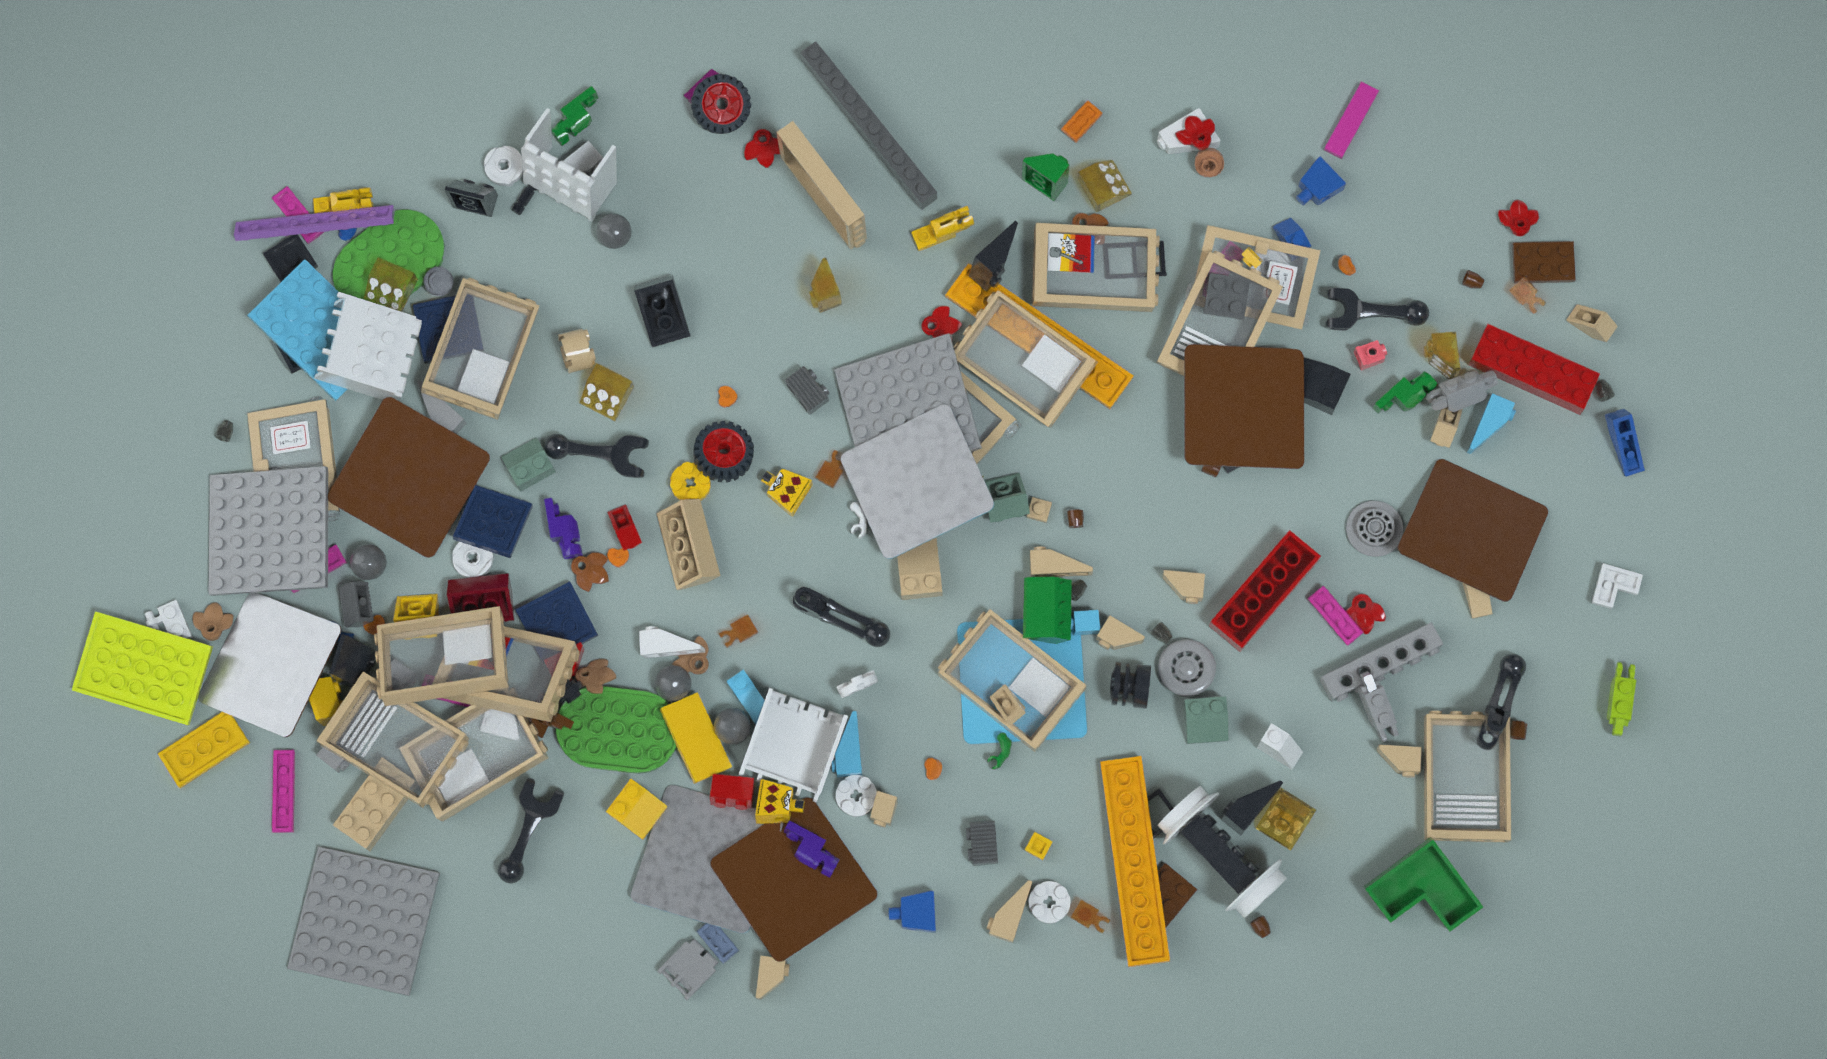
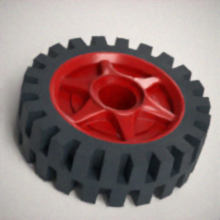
(705, 104)
(720, 465)

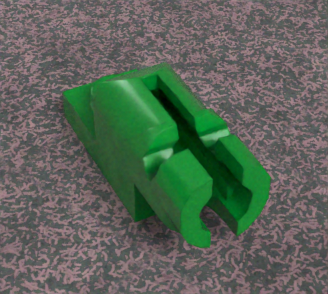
(575, 116)
(1406, 393)

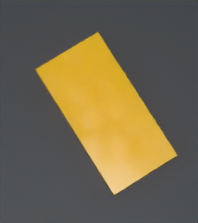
(695, 738)
(203, 748)

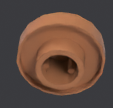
(1209, 162)

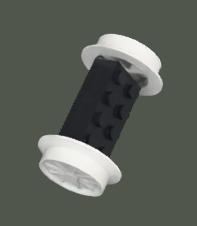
(1220, 852)

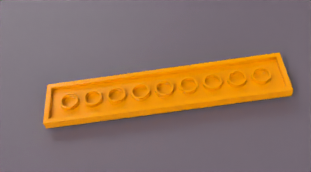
(1106, 379)
(1135, 861)

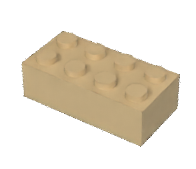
(370, 813)

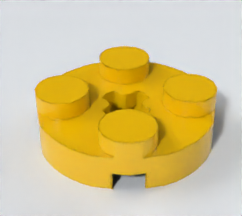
(678, 482)

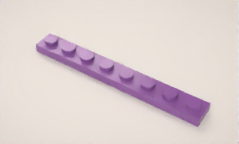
(314, 223)

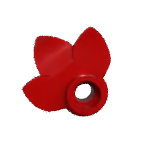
(1195, 130)
(762, 150)
(1517, 216)
(943, 323)
(1366, 616)

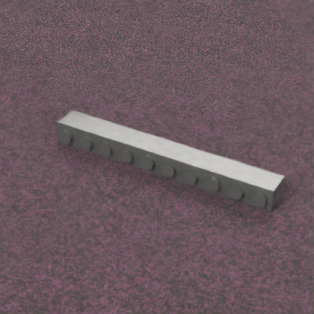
(868, 125)

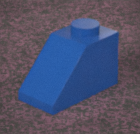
(1292, 233)

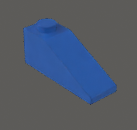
(1625, 441)

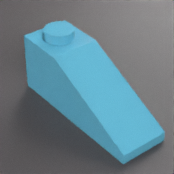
(1494, 418)
(747, 694)
(848, 756)

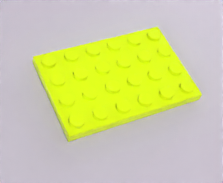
(142, 668)

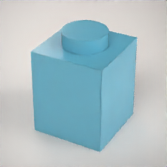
(1085, 622)

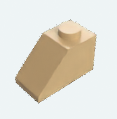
(1592, 322)
(1446, 427)
(1186, 585)
(1118, 635)
(1402, 759)
(883, 809)
(770, 975)

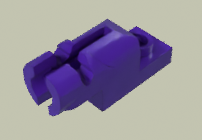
(564, 530)
(810, 849)

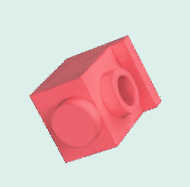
(1366, 360)

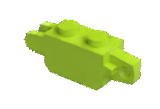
(1621, 699)

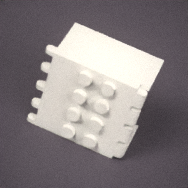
(560, 179)
(370, 348)
(794, 743)

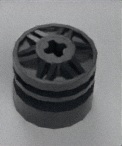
(1130, 685)

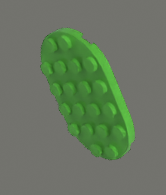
(409, 243)
(617, 731)

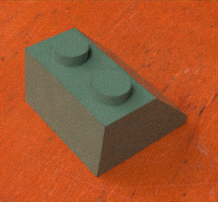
(528, 464)
(1008, 497)
(1206, 720)

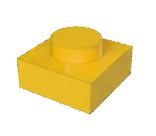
(1251, 258)
(1038, 846)

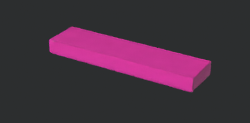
(1351, 120)
(283, 791)

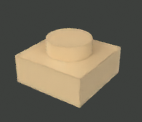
(1039, 510)

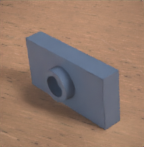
(718, 942)

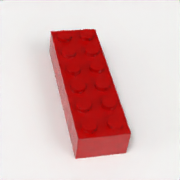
(1534, 369)
(1264, 591)

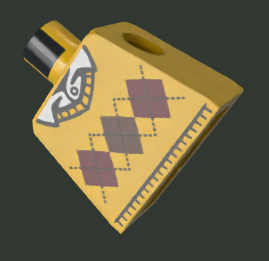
(787, 489)
(776, 803)

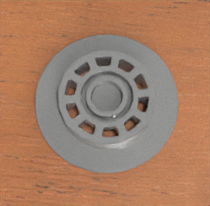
(1374, 528)
(1187, 667)

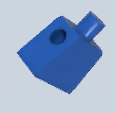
(1319, 183)
(916, 912)

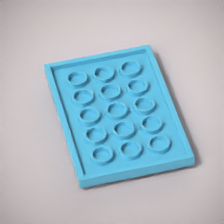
(298, 320)

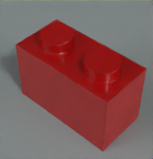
(732, 791)

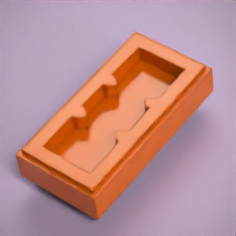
(1081, 121)

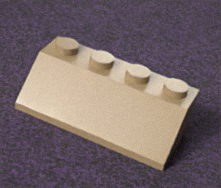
(688, 544)

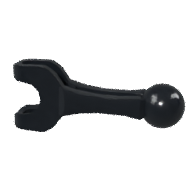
(1414, 312)
(558, 447)
(818, 606)
(1496, 717)
(511, 868)

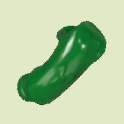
(1005, 745)

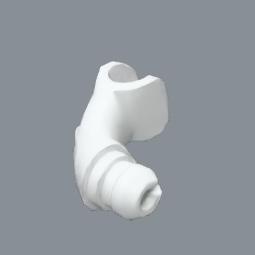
(862, 526)

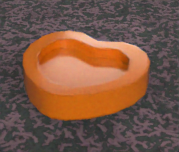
(1346, 266)
(727, 396)
(618, 557)
(371, 627)
(933, 768)

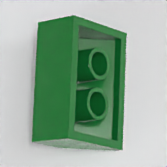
(1046, 174)
(1047, 609)

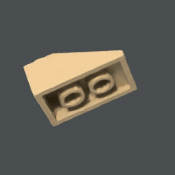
(920, 572)

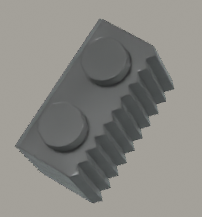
(807, 390)
(356, 604)
(982, 843)

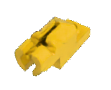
(344, 200)
(942, 228)

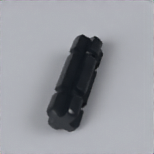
(524, 199)

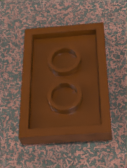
(1544, 262)
(1174, 892)

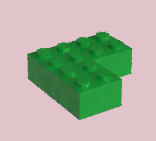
(1427, 876)

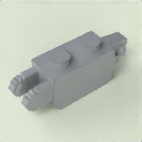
(1462, 391)
(1377, 706)

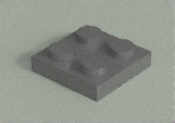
(1226, 296)

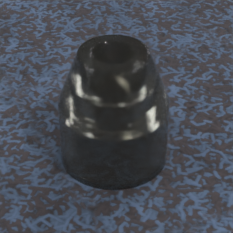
(1604, 390)
(224, 431)
(1078, 589)
(1162, 633)

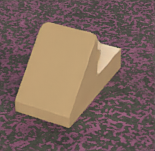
(1008, 704)

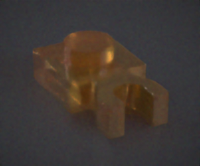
(1525, 292)
(830, 472)
(741, 630)
(1087, 915)

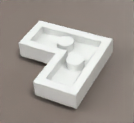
(1614, 579)

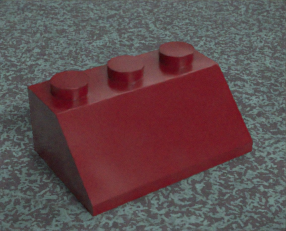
(481, 593)

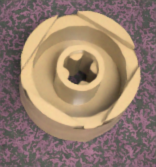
(576, 350)

